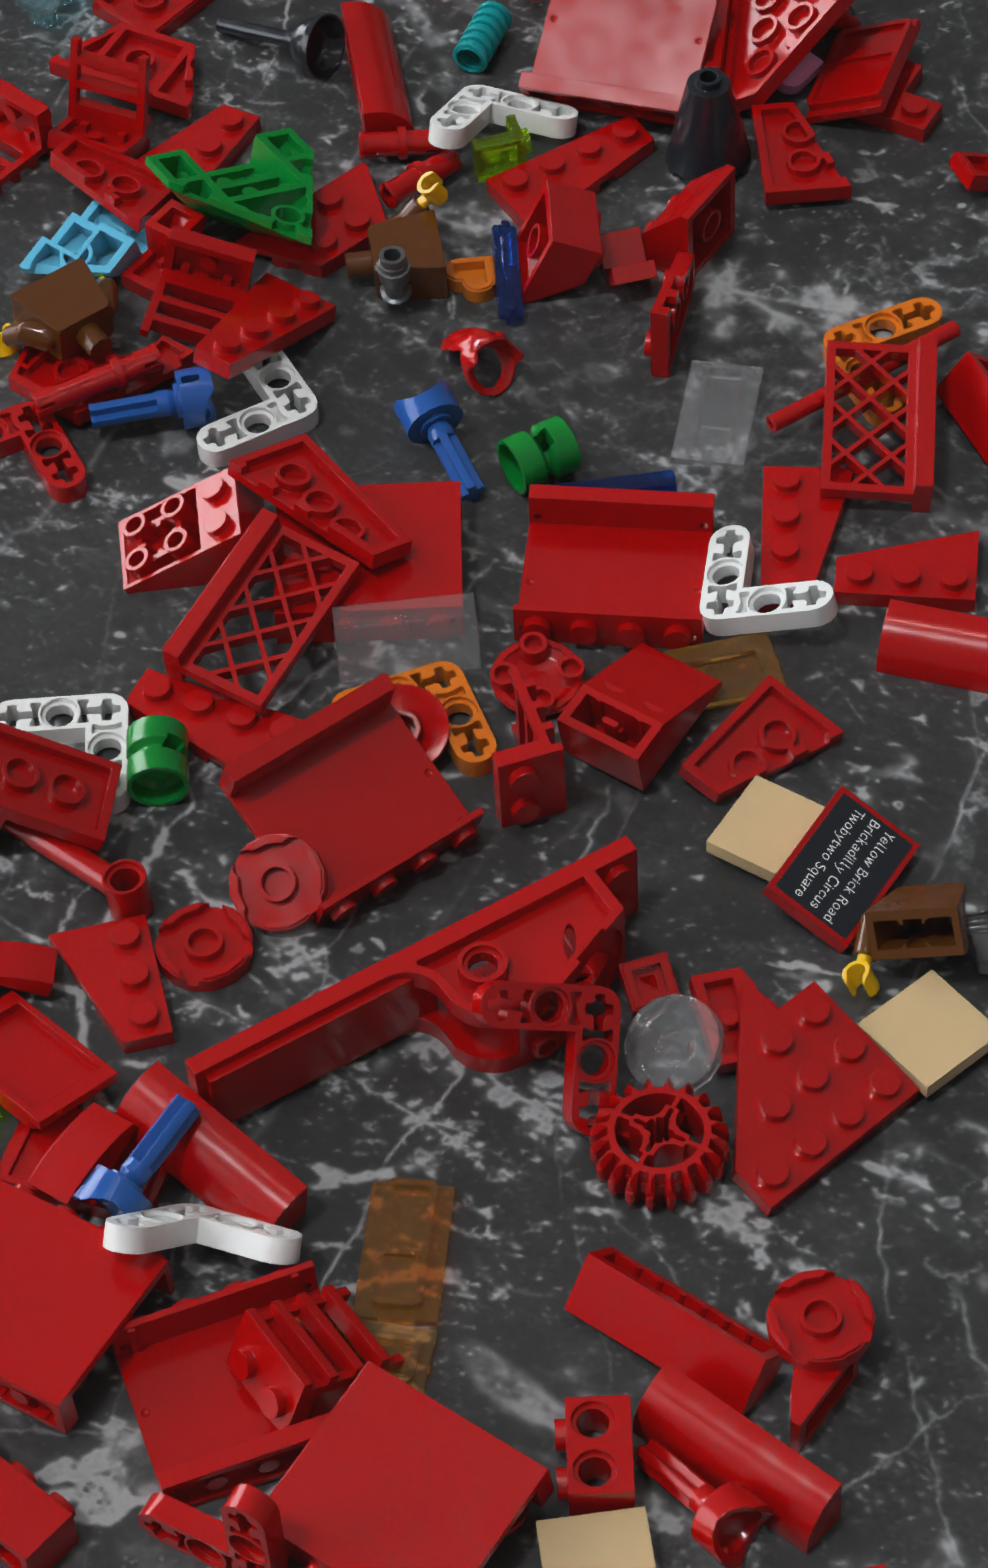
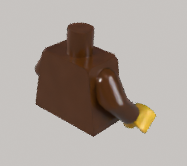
(63, 314)

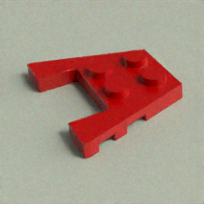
(41, 369)

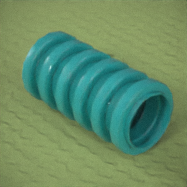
(482, 37)

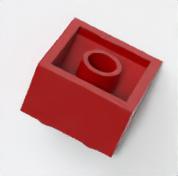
(694, 221)
(559, 241)

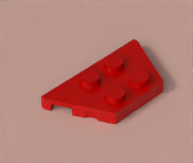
(170, 58)
(338, 226)

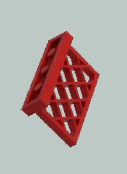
(917, 432)
(223, 601)

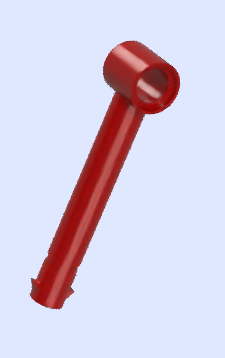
(122, 881)

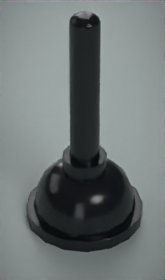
(314, 44)

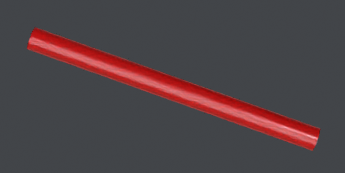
(815, 400)

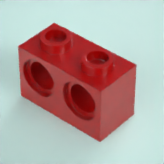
(599, 1457)

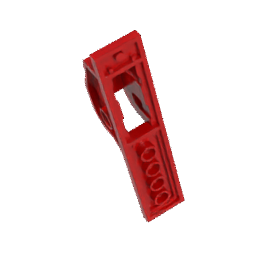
(542, 933)

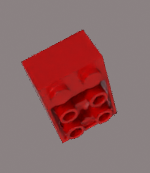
(186, 535)
(635, 714)

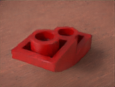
(27, 967)
(89, 1140)

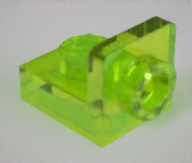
(500, 151)

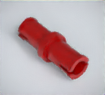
(395, 143)
(405, 185)

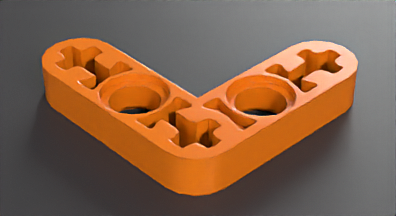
(905, 320)
(455, 699)

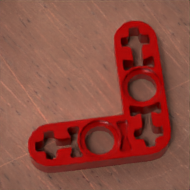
(20, 436)
(570, 1018)
(244, 1539)

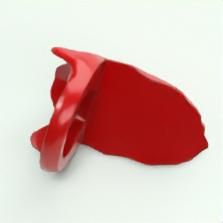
(474, 339)

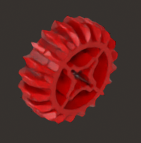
(668, 1162)

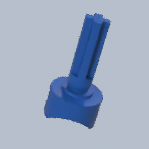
(187, 398)
(432, 420)
(122, 1190)

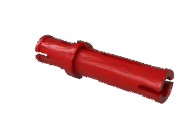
(96, 381)

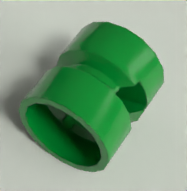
(542, 453)
(157, 760)

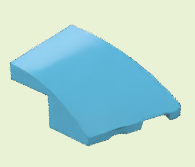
(96, 237)

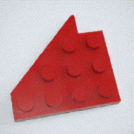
(770, 41)
(804, 1092)

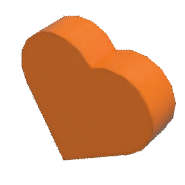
(472, 277)

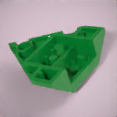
(264, 196)

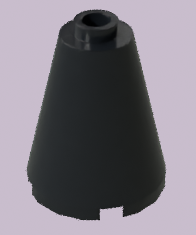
(707, 128)

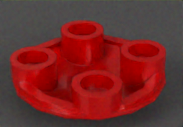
(550, 664)

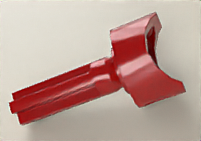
(723, 1516)

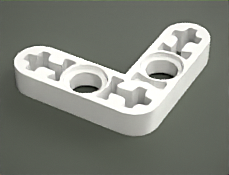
(481, 104)
(273, 411)
(745, 601)
(95, 733)
(201, 1224)

